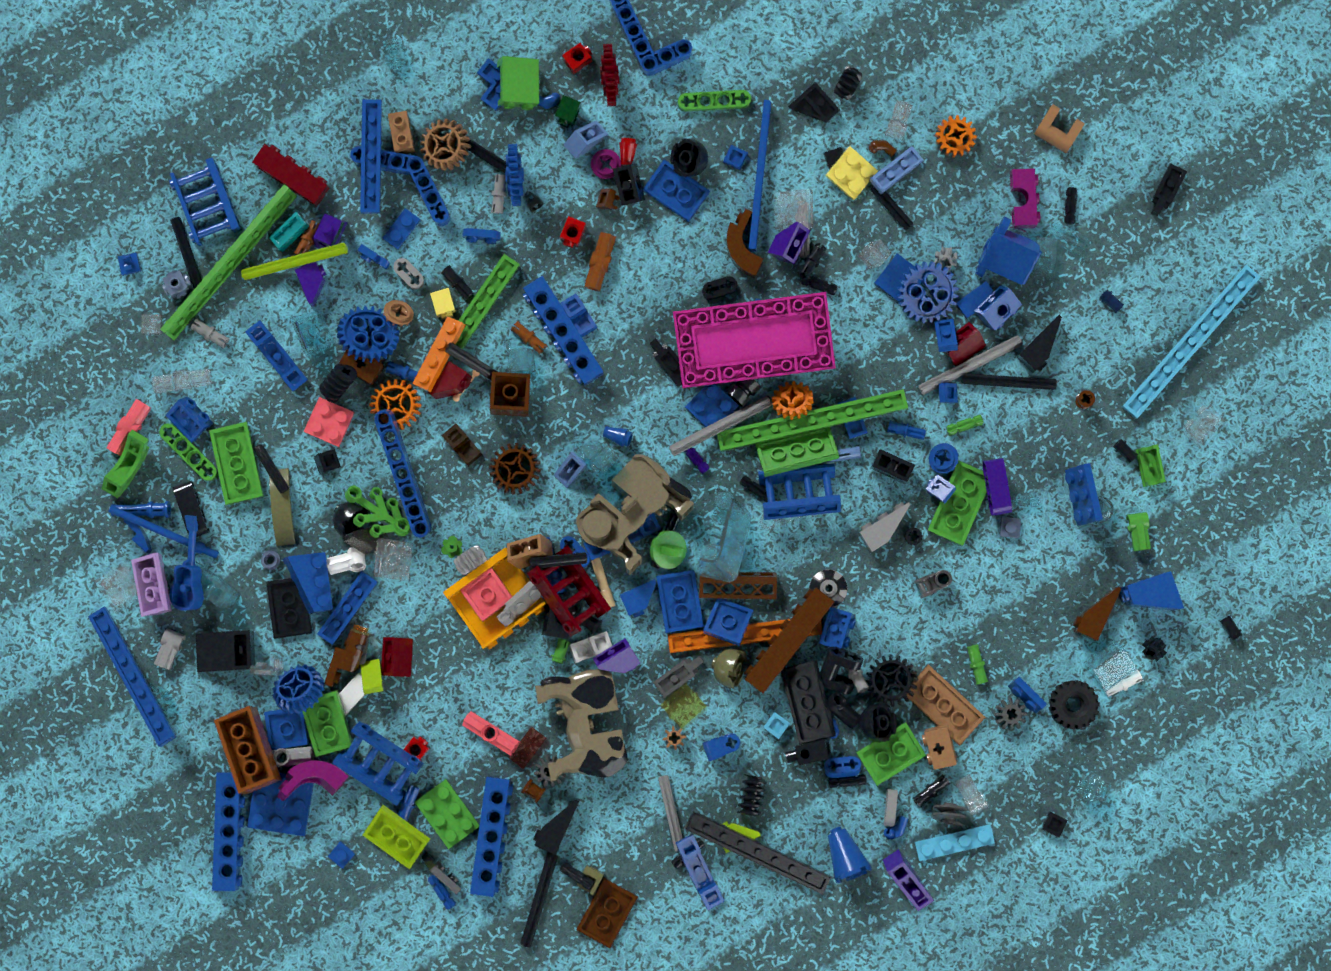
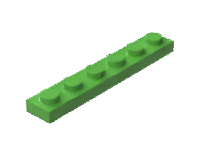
(486, 298)

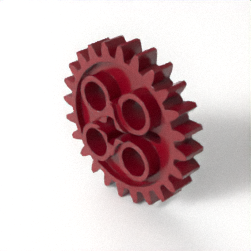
(609, 75)

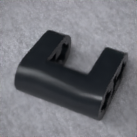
(833, 661)

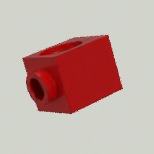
(574, 65)
(572, 223)
(420, 741)

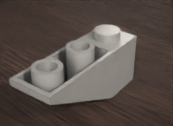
(879, 533)

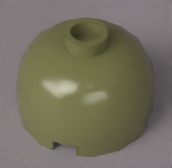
(728, 667)

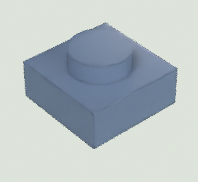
(1010, 527)

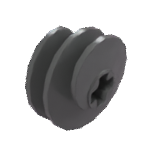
(947, 813)

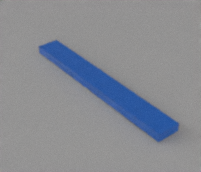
(759, 176)
(132, 676)

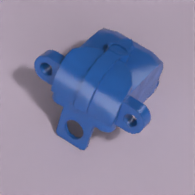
(1009, 254)

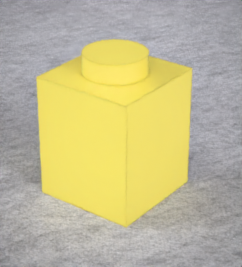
(443, 303)

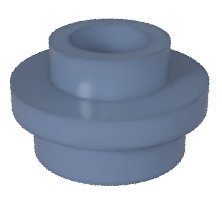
(266, 555)

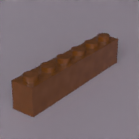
(787, 642)

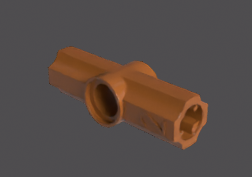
(600, 261)

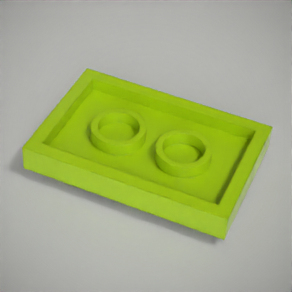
(396, 836)

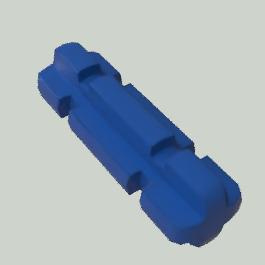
(442, 892)

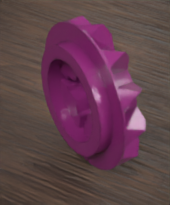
(596, 164)

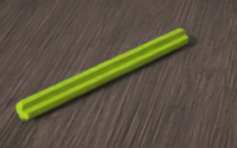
(294, 261)

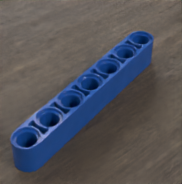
(395, 465)

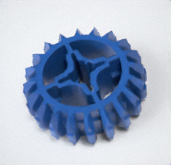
(302, 692)

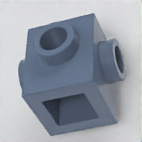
(181, 289)

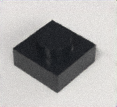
(1054, 824)

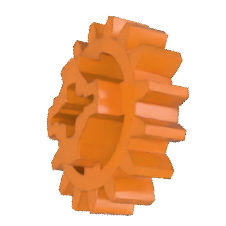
(953, 127)
(792, 400)

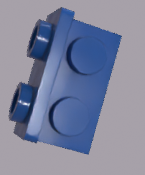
(189, 418)
(837, 628)

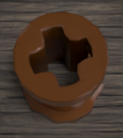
(1086, 393)
(533, 790)

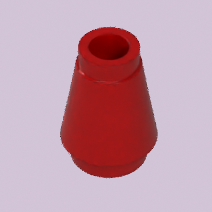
(627, 150)

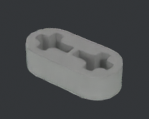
(412, 270)
(890, 807)

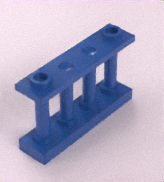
(217, 187)
(800, 507)
(369, 777)

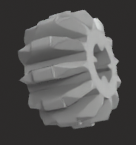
(470, 560)

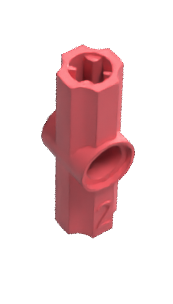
(130, 422)
(481, 726)

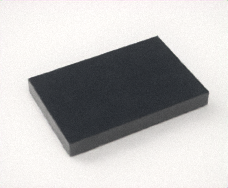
(287, 609)

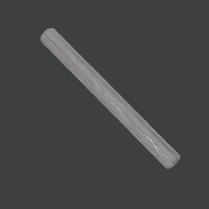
(970, 364)
(720, 426)

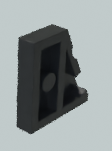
(815, 104)
(440, 872)

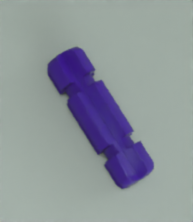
(697, 460)

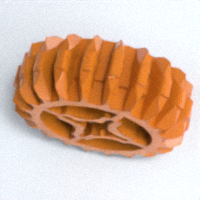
(400, 397)

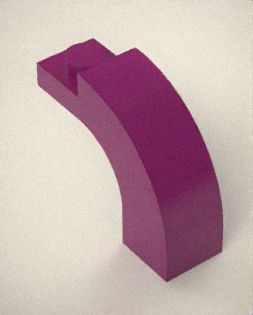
(317, 772)

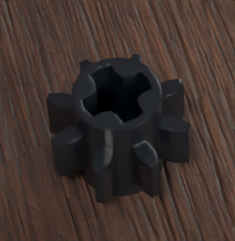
(1154, 648)

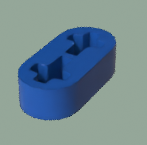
(578, 548)
(842, 767)

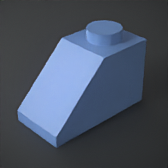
(585, 139)

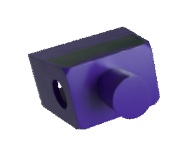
(329, 231)

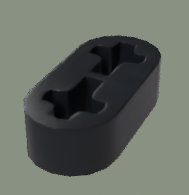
(718, 283)

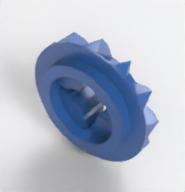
(941, 450)

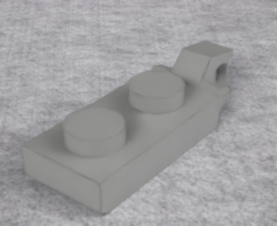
(519, 603)

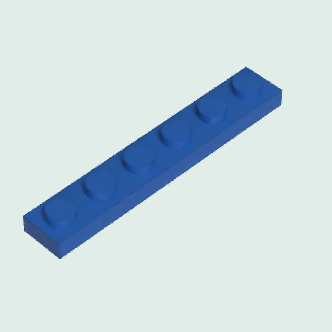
(371, 156)

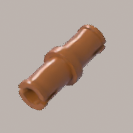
(307, 239)
(528, 337)

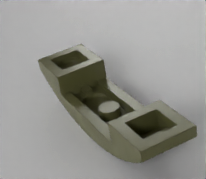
(282, 512)

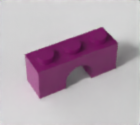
(1025, 182)

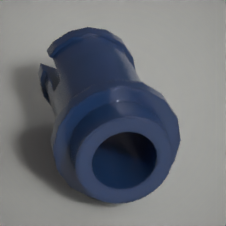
(1111, 301)

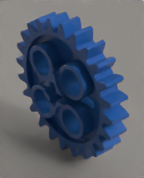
(514, 174)
(914, 303)
(350, 335)

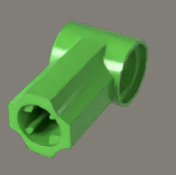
(1139, 530)

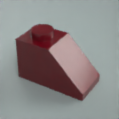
(450, 382)

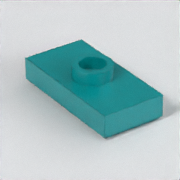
(289, 232)

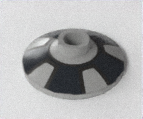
(832, 578)

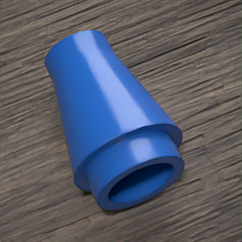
(618, 435)

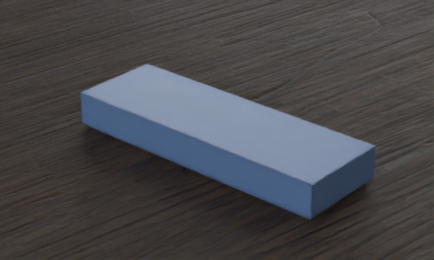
(896, 170)

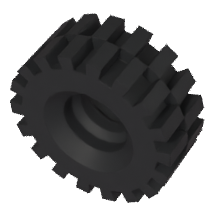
(1088, 708)

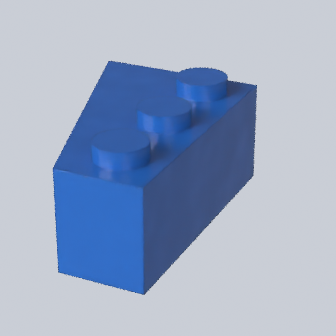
(312, 580)

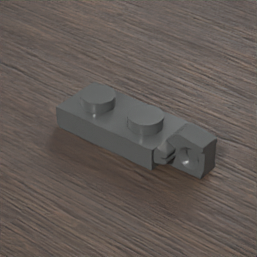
(677, 676)

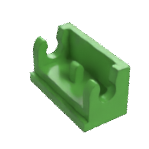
(1150, 465)

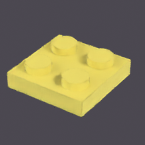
(851, 173)

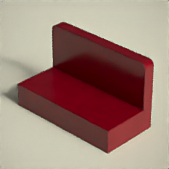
(969, 344)
(396, 656)

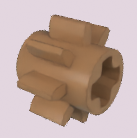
(670, 734)

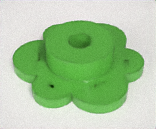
(457, 550)

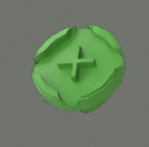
(668, 549)

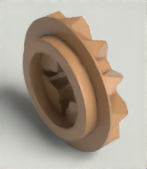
(406, 312)

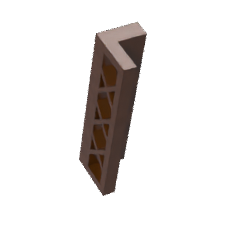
(743, 578)

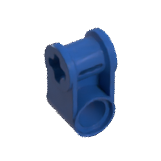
(717, 746)

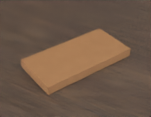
(945, 705)

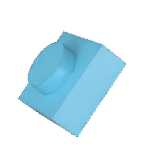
(776, 725)

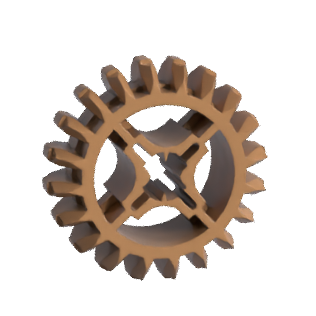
(457, 154)

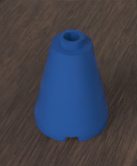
(846, 856)

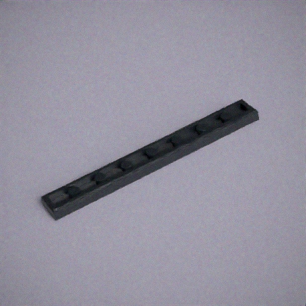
(757, 852)

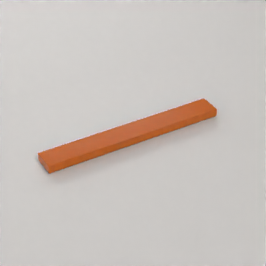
(754, 633)

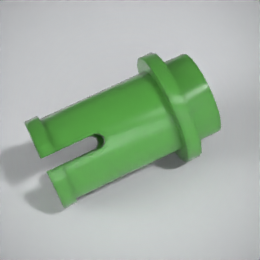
(560, 651)

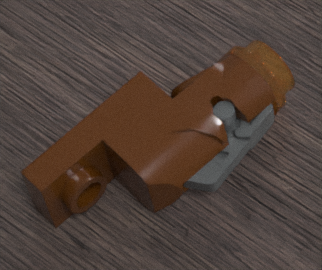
(350, 657)

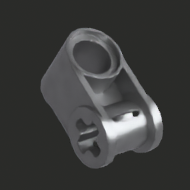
(931, 583)

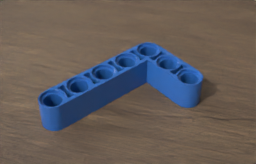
(641, 40)

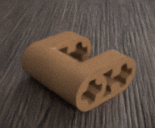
(1055, 136)

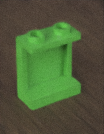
(518, 82)

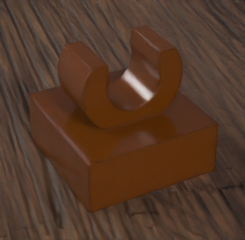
(606, 199)

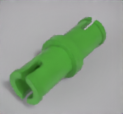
(977, 664)

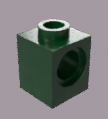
(567, 111)

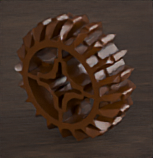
(521, 452)

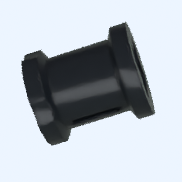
(591, 624)

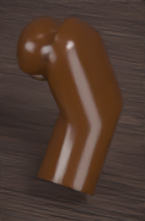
(882, 145)

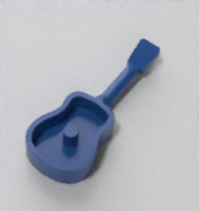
(186, 589)

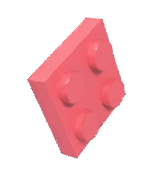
(329, 422)
(486, 594)

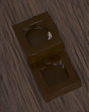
(462, 444)

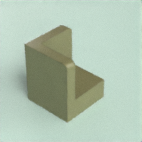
(595, 875)

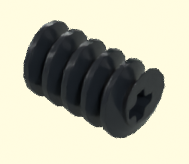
(337, 382)
(752, 795)

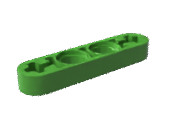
(714, 104)
(190, 450)

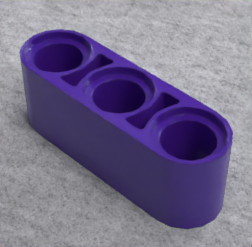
(997, 486)

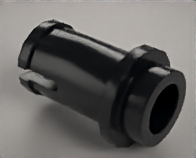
(1121, 447)
(1231, 628)

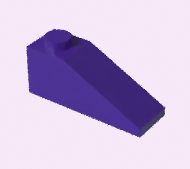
(907, 880)

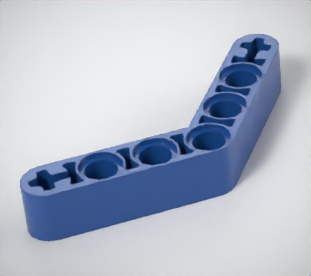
(417, 176)

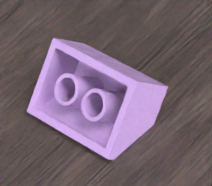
(151, 585)

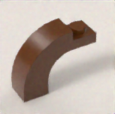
(739, 255)

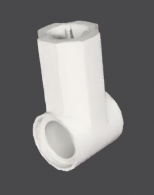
(352, 560)

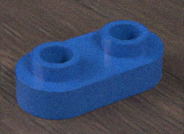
(490, 236)

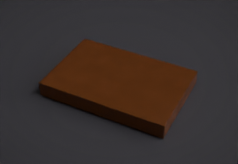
(607, 913)

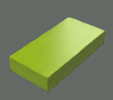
(371, 677)

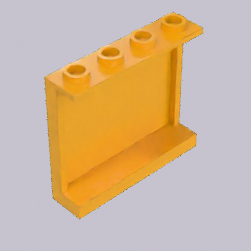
(492, 629)

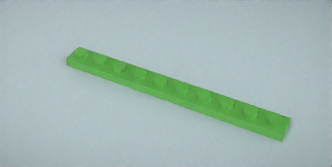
(228, 262)
(814, 420)

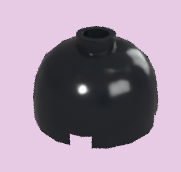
(689, 158)
(344, 516)
(877, 722)

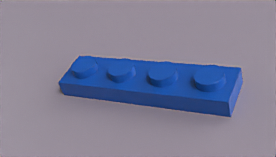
(347, 608)

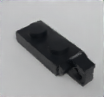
(1167, 188)
(668, 361)

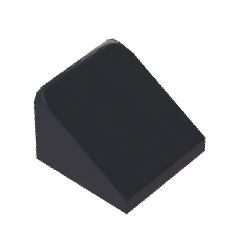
(326, 461)

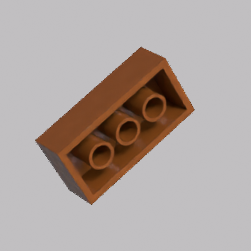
(247, 750)

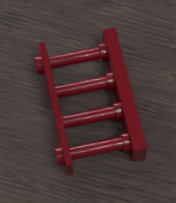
(585, 587)

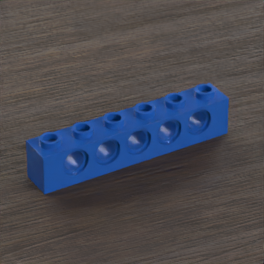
(541, 288)
(220, 880)
(479, 885)

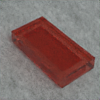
(527, 747)

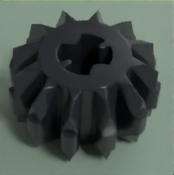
(848, 83)

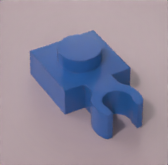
(369, 255)

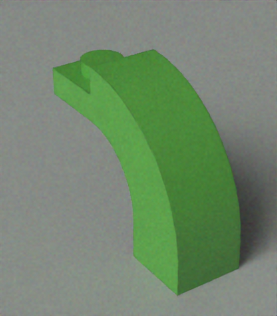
(127, 466)

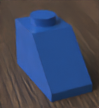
(638, 598)

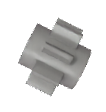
(946, 253)

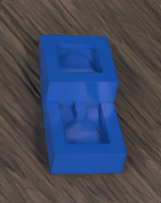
(578, 315)
(140, 538)

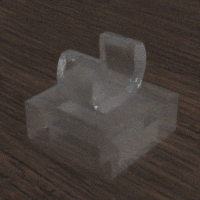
(151, 324)

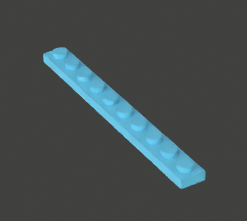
(1191, 341)

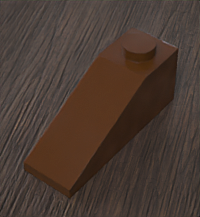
(1094, 618)

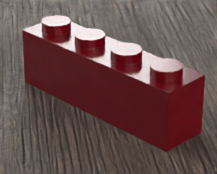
(293, 176)

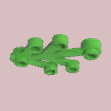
(379, 512)

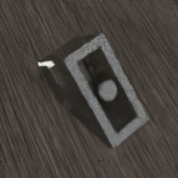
(363, 540)

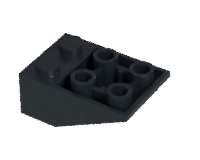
(225, 651)

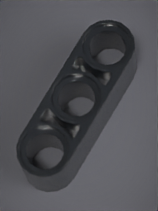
(189, 505)

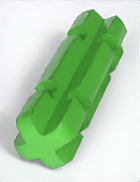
(964, 425)

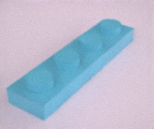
(954, 842)

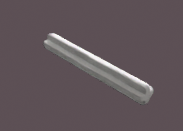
(670, 809)

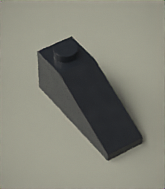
(1040, 348)
(553, 832)

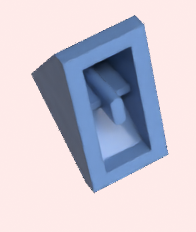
(570, 469)

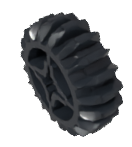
(886, 688)

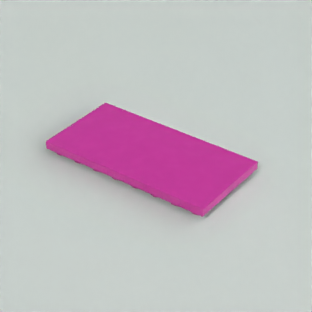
(754, 340)

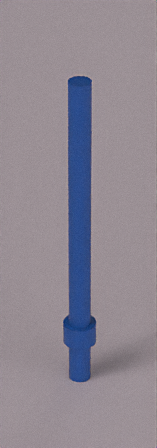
(200, 547)

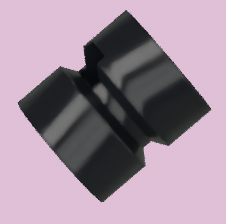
(742, 390)

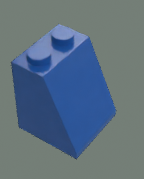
(1154, 592)

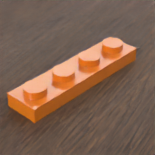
(437, 356)

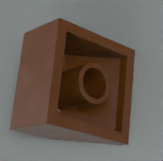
(510, 394)

